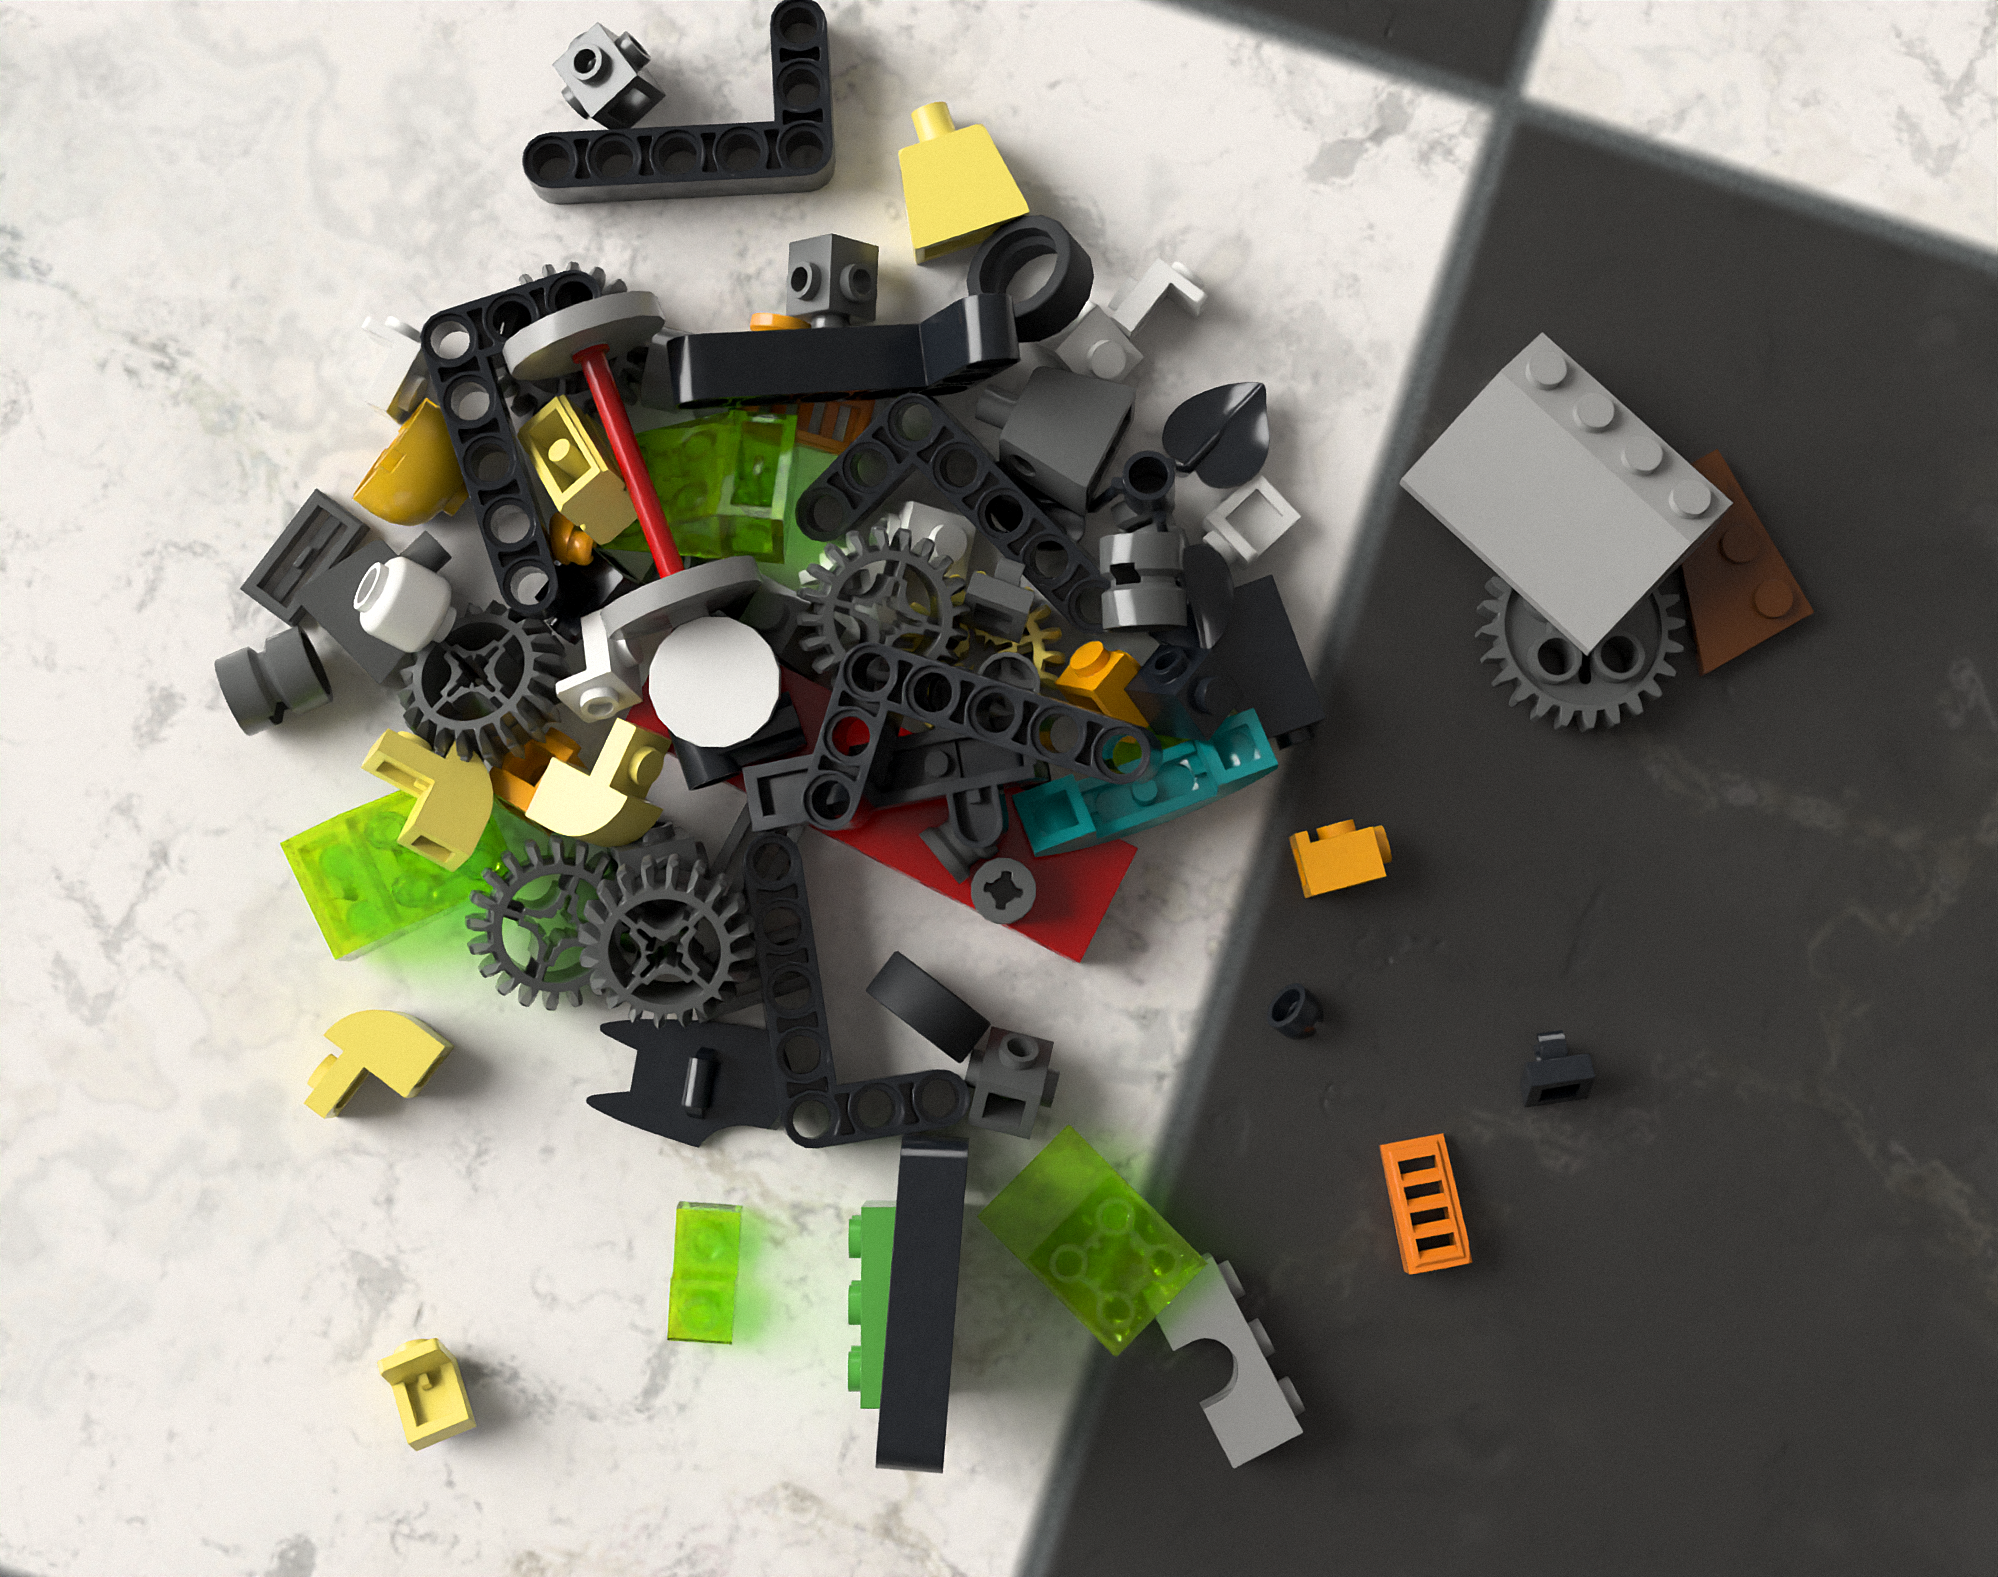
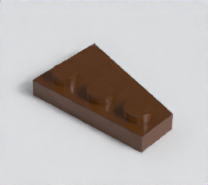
(1736, 579)

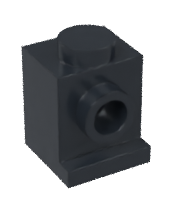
(588, 591)

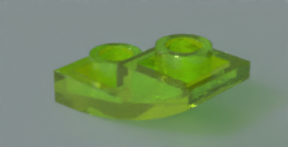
(705, 1272)

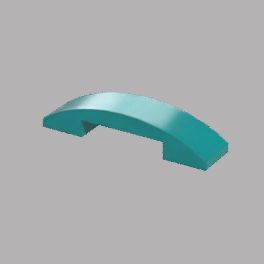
(1193, 774)

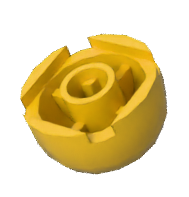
(415, 473)

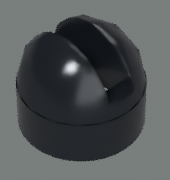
(1295, 1012)

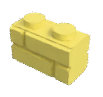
(578, 469)

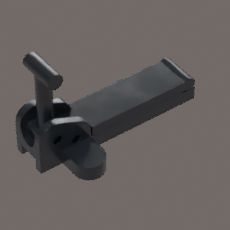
(920, 770)

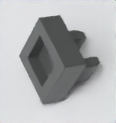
(999, 602)

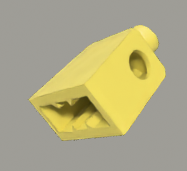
(954, 185)

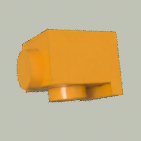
(1098, 683)
(519, 778)
(1340, 857)

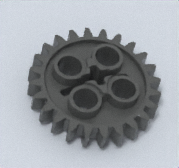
(1522, 630)

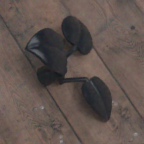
(1226, 443)

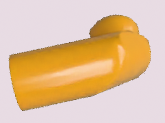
(569, 541)

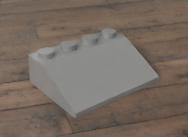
(1566, 493)

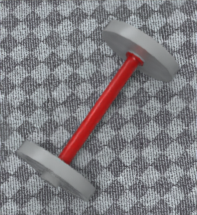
(585, 339)

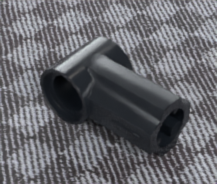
(714, 765)

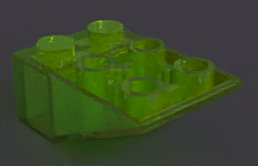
(722, 485)
(371, 887)
(1092, 1240)

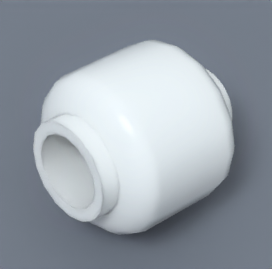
(405, 604)

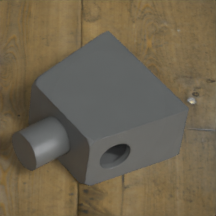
(1060, 431)
(333, 593)

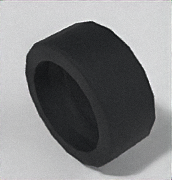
(1011, 249)
(928, 1007)

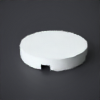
(715, 682)

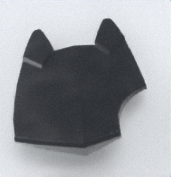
(693, 1079)

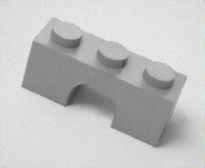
(1254, 1407)

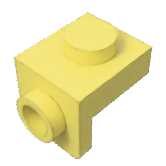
(427, 1392)

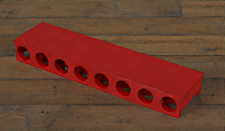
(1070, 886)

